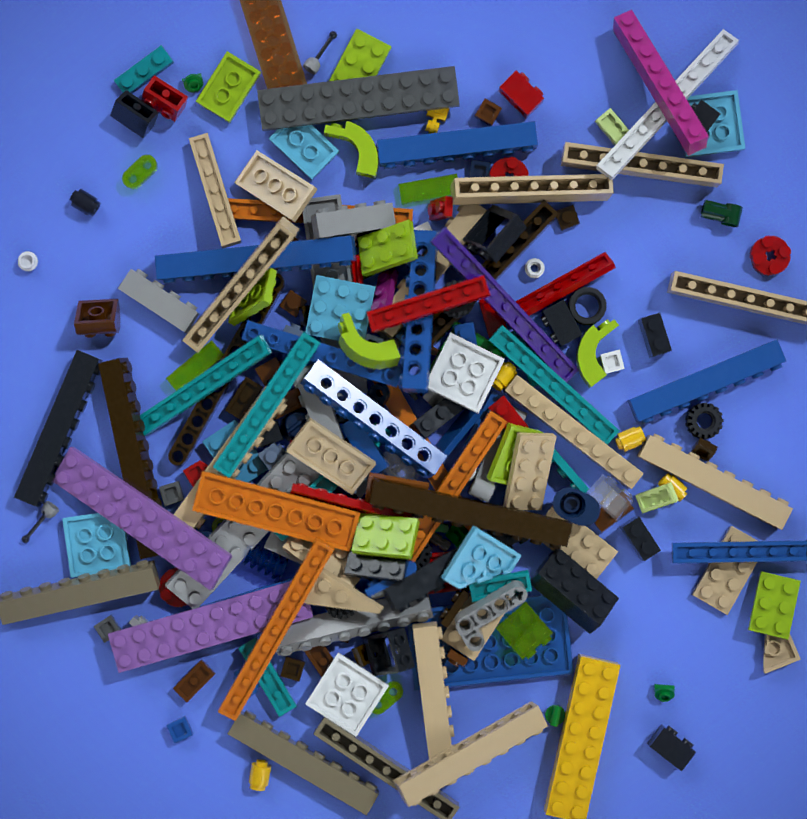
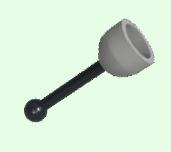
(312, 64)
(48, 510)

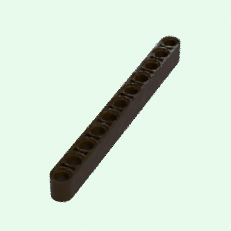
(216, 397)

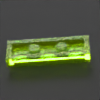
(426, 189)
(196, 365)

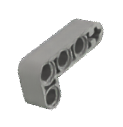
(493, 612)

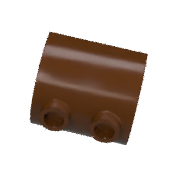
(97, 317)

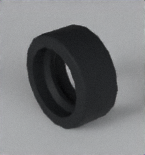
(585, 291)

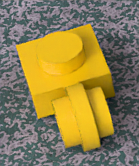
(439, 114)

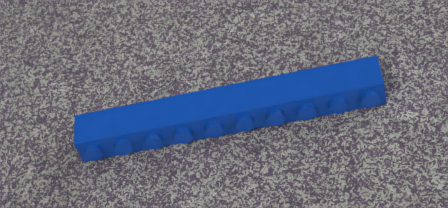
(229, 260)

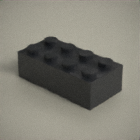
(573, 590)

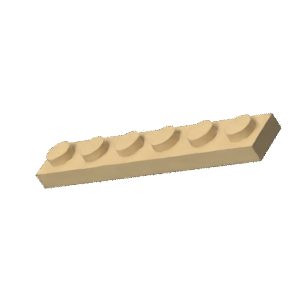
(215, 190)

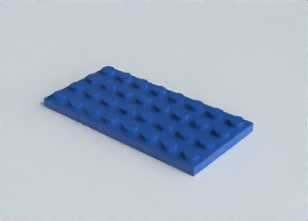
(499, 660)

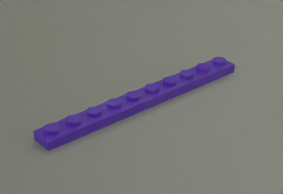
(505, 305)

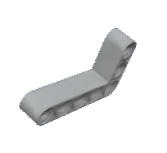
(481, 486)

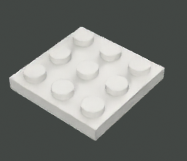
(464, 373)
(347, 694)

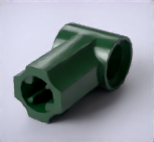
(726, 213)

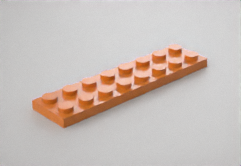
(275, 510)

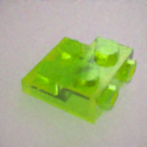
(524, 631)

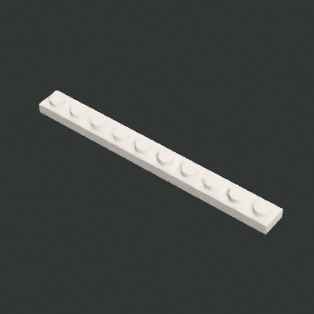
(654, 119)

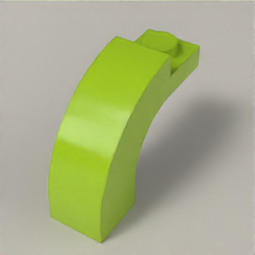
(362, 141)
(586, 352)
(366, 353)

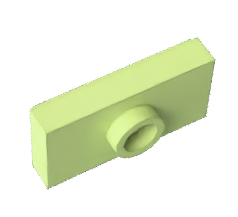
(612, 126)
(656, 497)

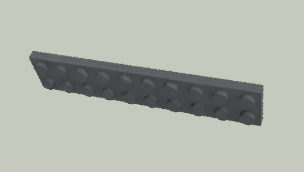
(358, 98)

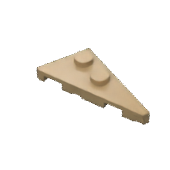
(336, 593)
(778, 653)

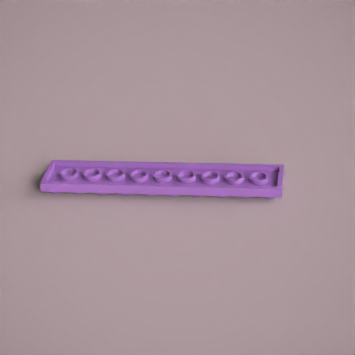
(142, 518)
(198, 628)

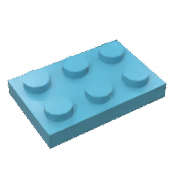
(305, 148)

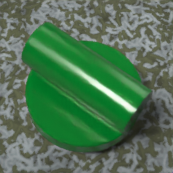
(193, 82)
(664, 692)
(555, 715)

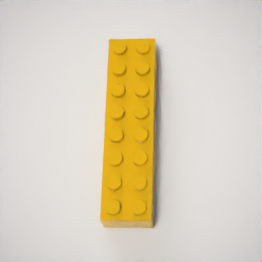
(581, 738)

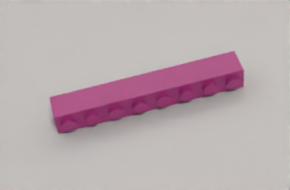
(660, 82)

